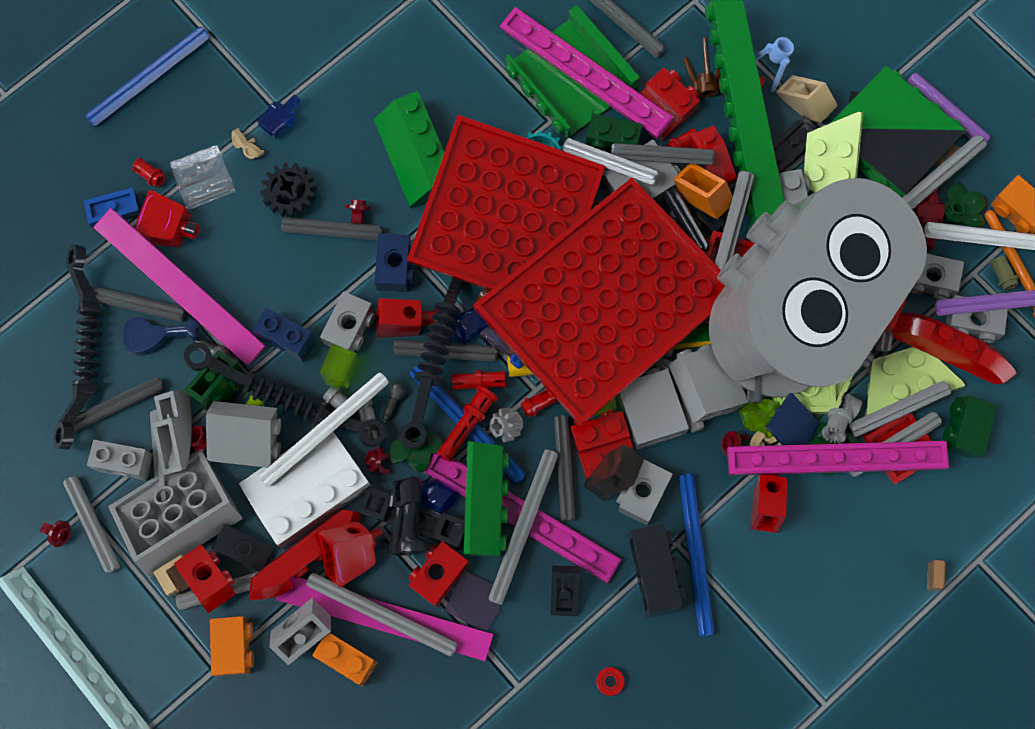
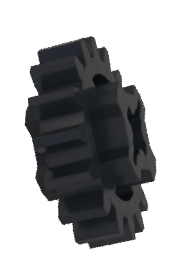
(277, 196)

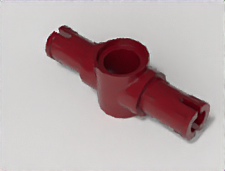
(930, 211)

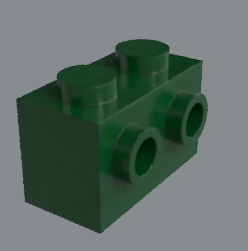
(606, 131)
(212, 387)
(969, 426)

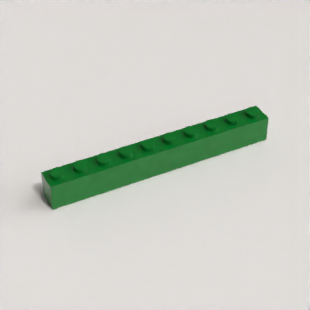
(744, 104)

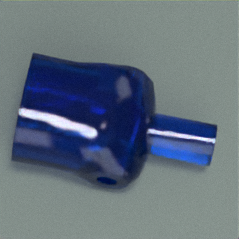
(278, 117)
(468, 326)
(437, 495)

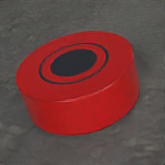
(610, 681)

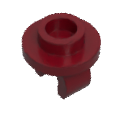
(358, 208)
(732, 439)
(374, 460)
(57, 533)

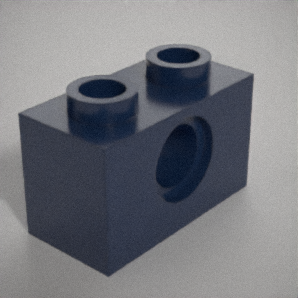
(393, 278)
(284, 334)

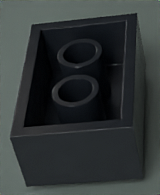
(656, 570)

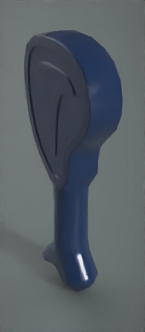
(143, 337)

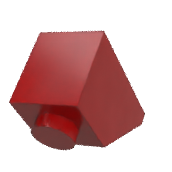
(722, 165)

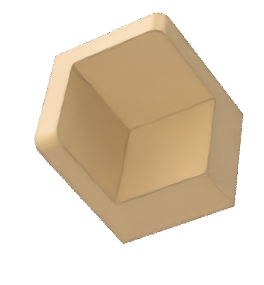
(171, 579)

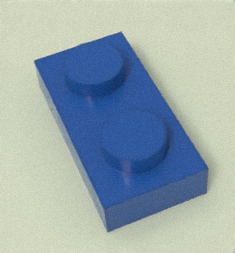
(123, 202)

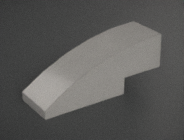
(173, 430)

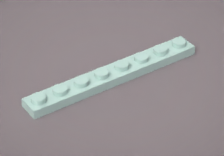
(70, 651)

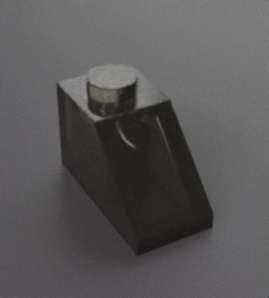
(615, 472)

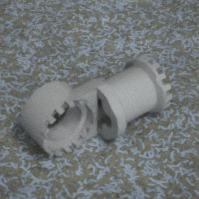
(840, 418)

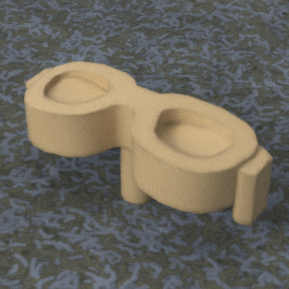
(249, 149)

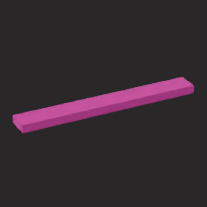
(586, 73)
(180, 286)
(837, 458)
(544, 528)
(469, 641)

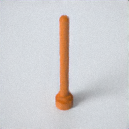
(1012, 255)

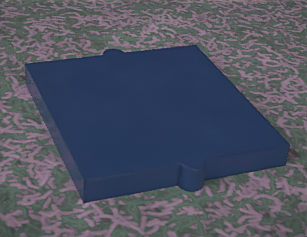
(792, 422)

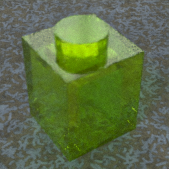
(339, 367)

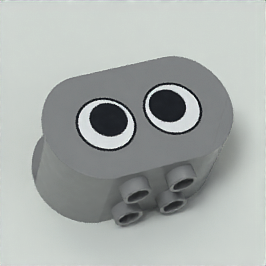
(816, 287)

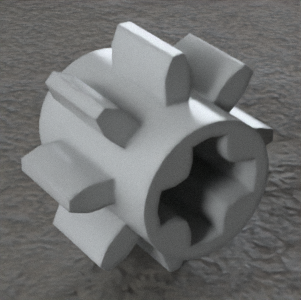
(506, 424)

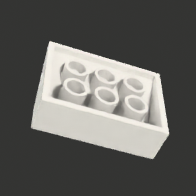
(307, 492)

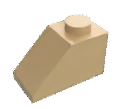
(808, 97)

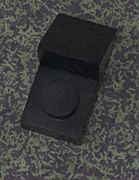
(565, 590)

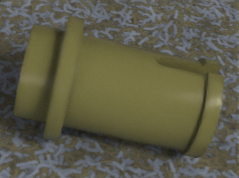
(1004, 273)

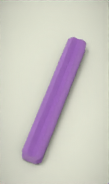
(933, 95)
(985, 303)

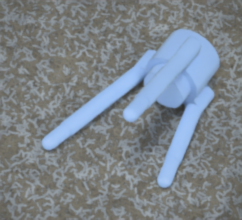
(778, 53)

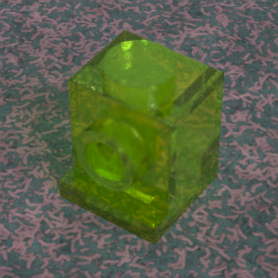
(757, 415)

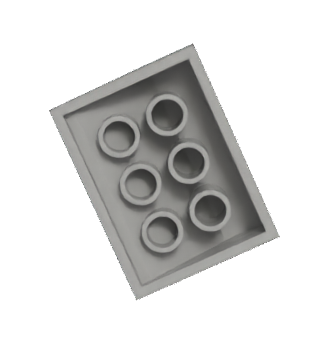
(191, 516)

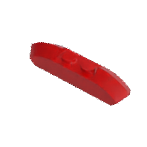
(953, 347)
(275, 577)

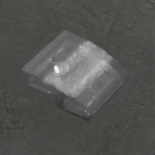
(202, 177)

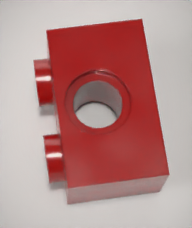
(195, 567)
(453, 567)

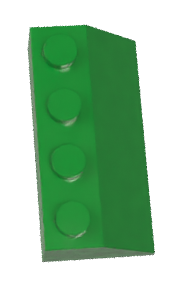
(411, 146)
(485, 500)

